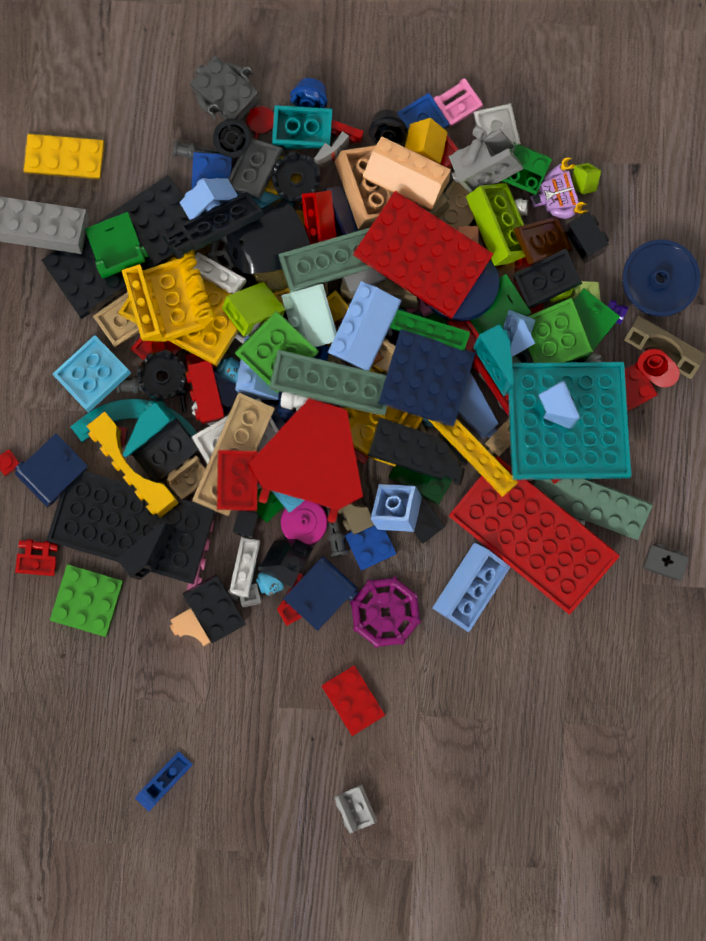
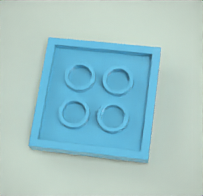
(91, 373)

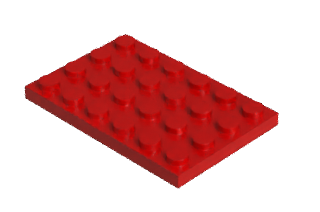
(423, 254)

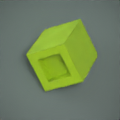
(585, 178)

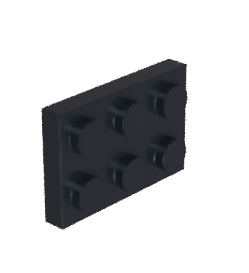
(547, 278)
(165, 451)
(214, 608)

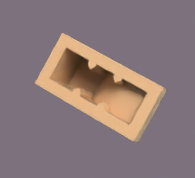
(187, 624)

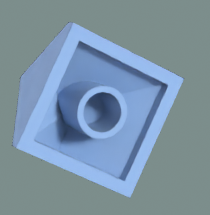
(519, 330)
(559, 406)

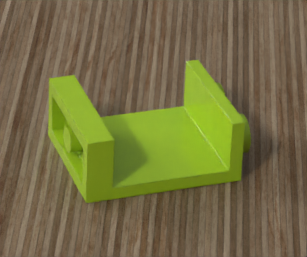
(251, 307)

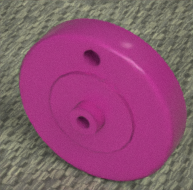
(305, 523)

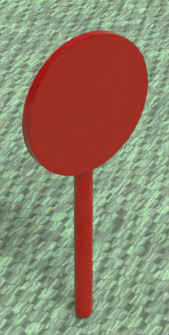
(260, 120)

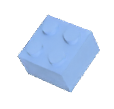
(206, 196)
(396, 507)

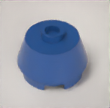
(309, 93)

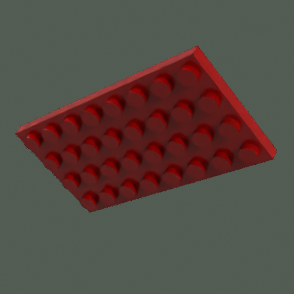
(536, 539)

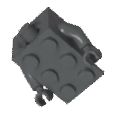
(223, 90)

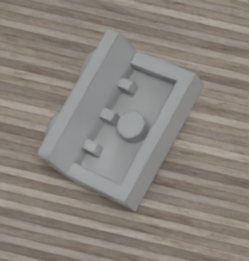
(355, 809)

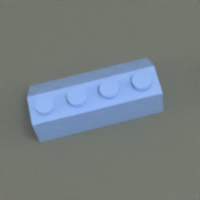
(364, 326)
(471, 587)

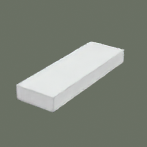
(218, 274)
(244, 567)

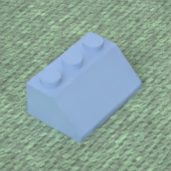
(253, 385)

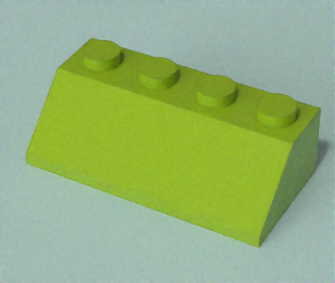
(496, 219)

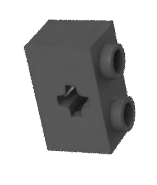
(674, 570)

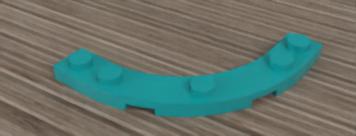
(118, 411)

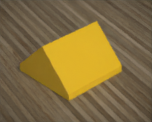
(427, 139)

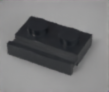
(427, 523)

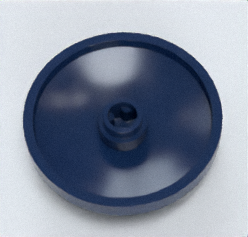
(661, 278)
(480, 297)

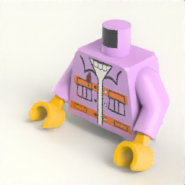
(559, 193)

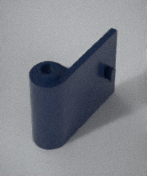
(50, 470)
(321, 593)

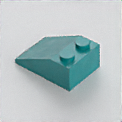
(301, 127)
(495, 353)
(150, 422)

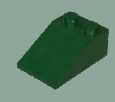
(428, 487)

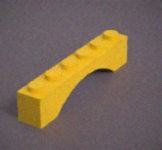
(109, 435)

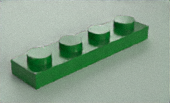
(431, 329)

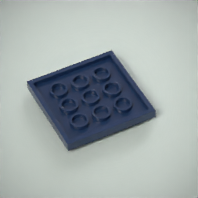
(426, 378)

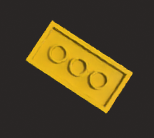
(63, 156)

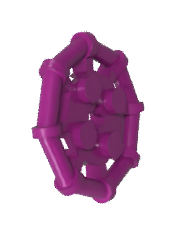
(396, 610)

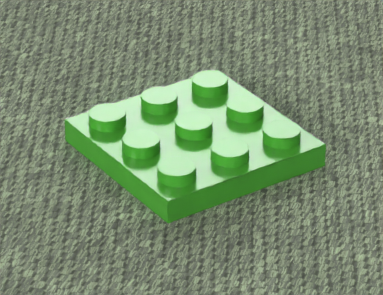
(559, 334)
(273, 335)
(86, 600)

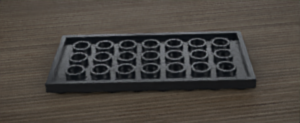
(152, 214)
(107, 516)

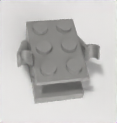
(484, 160)

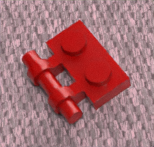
(36, 564)

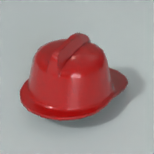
(658, 367)

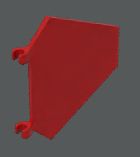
(311, 459)

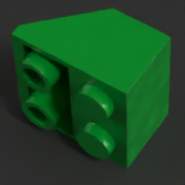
(534, 165)

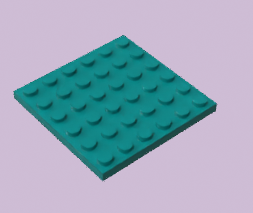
(596, 443)

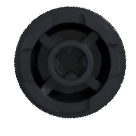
(387, 125)
(232, 138)

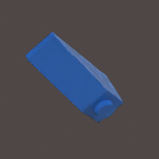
(163, 781)

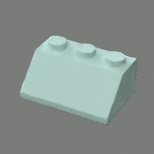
(311, 314)

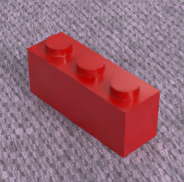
(319, 216)
(205, 392)

